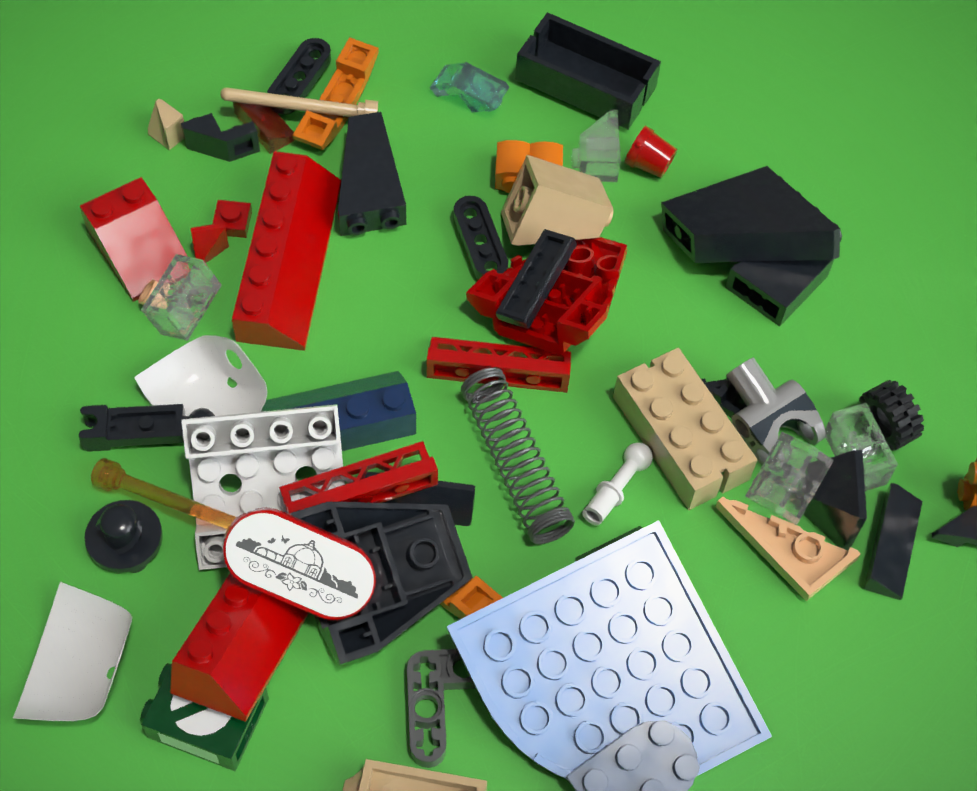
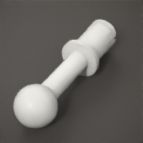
(610, 494)

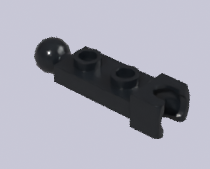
(134, 425)

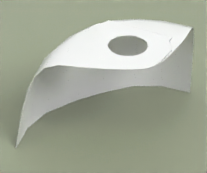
(199, 379)
(73, 658)

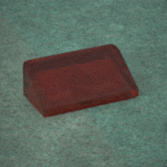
(271, 128)

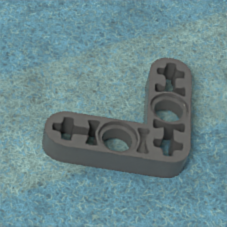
(442, 678)

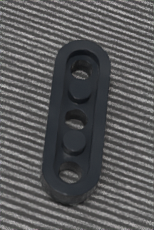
(302, 67)
(479, 229)

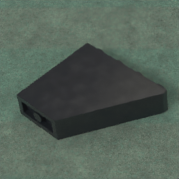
(750, 221)

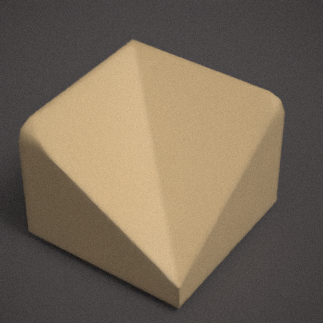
(165, 124)

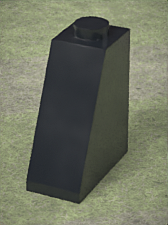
(777, 286)

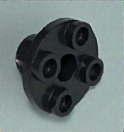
(123, 536)

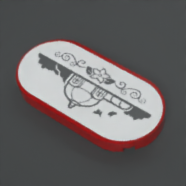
(299, 563)

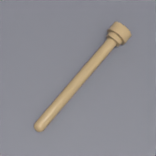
(298, 103)

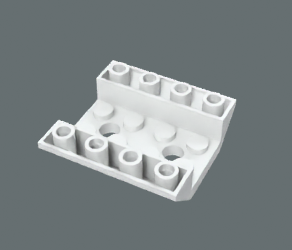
(264, 454)

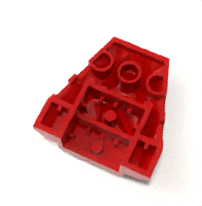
(574, 305)

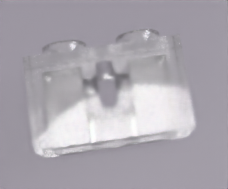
(181, 297)
(857, 430)
(789, 478)

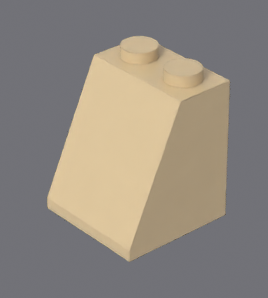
(555, 200)

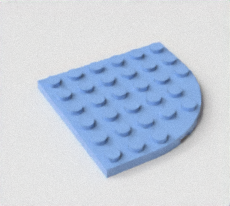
(606, 651)

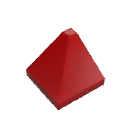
(209, 241)

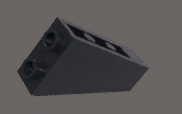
(370, 182)

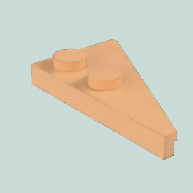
(795, 554)

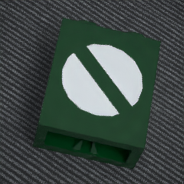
(197, 727)

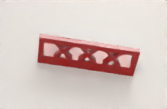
(520, 364)
(378, 488)

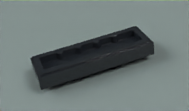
(536, 278)

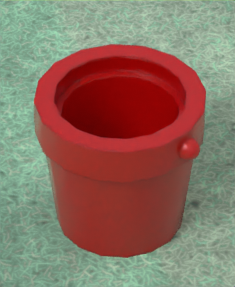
(651, 153)

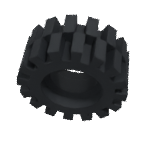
(894, 413)

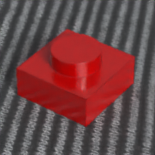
(235, 216)

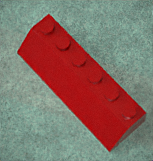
(286, 253)

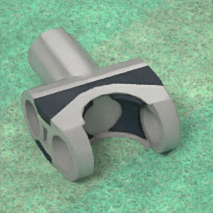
(772, 408)

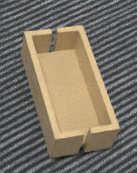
(684, 428)

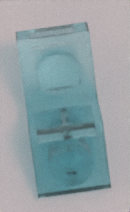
(473, 85)

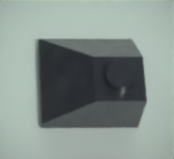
(841, 500)

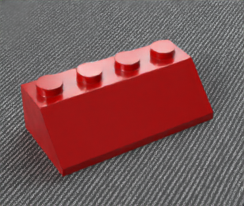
(235, 649)

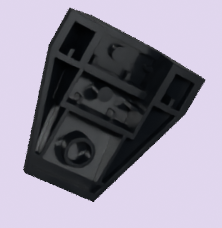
(414, 563)

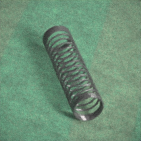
(543, 520)

